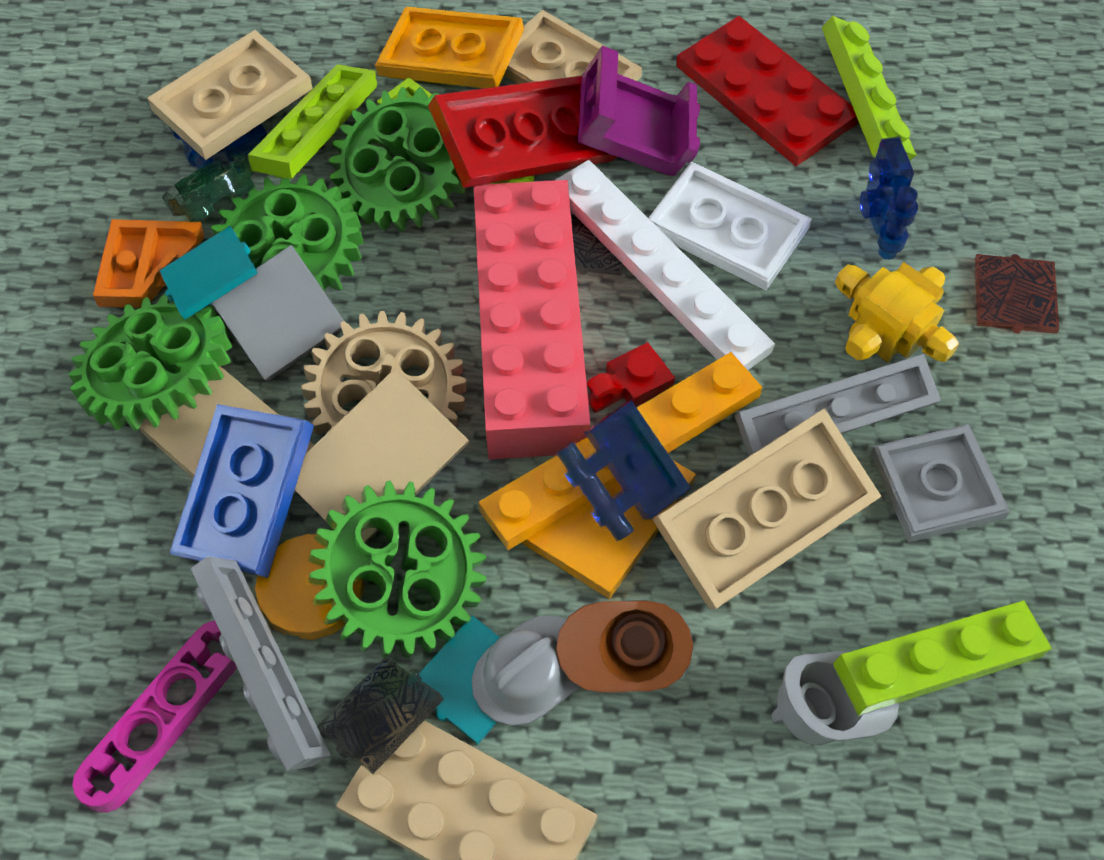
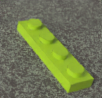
(865, 84)
(312, 121)
(940, 657)

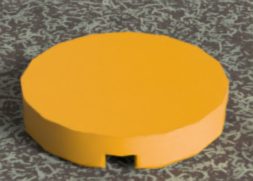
(288, 597)

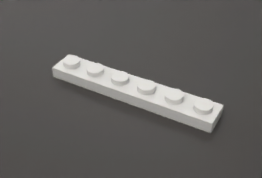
(664, 268)

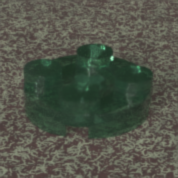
(209, 185)

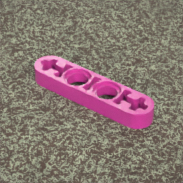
(154, 709)

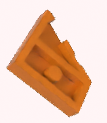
(136, 254)

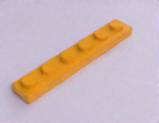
(674, 417)

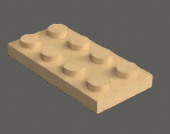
(766, 509)
(463, 805)

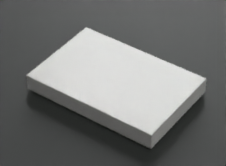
(729, 225)

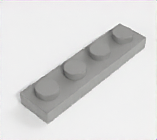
(849, 402)
(267, 679)

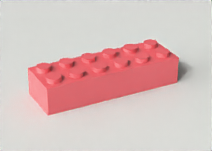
(529, 319)

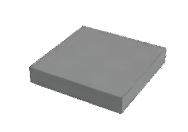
(279, 314)
(939, 483)

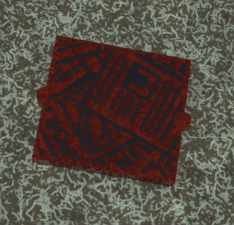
(1016, 293)

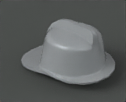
(522, 673)
(818, 707)

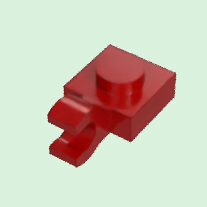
(632, 376)

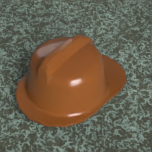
(624, 646)

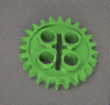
(380, 193)
(299, 217)
(132, 387)
(351, 560)

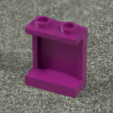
(636, 118)

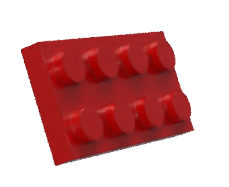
(767, 90)
(513, 130)

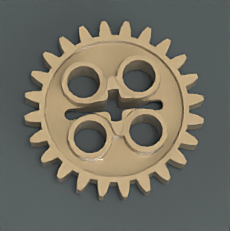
(393, 347)

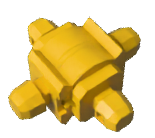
(896, 313)

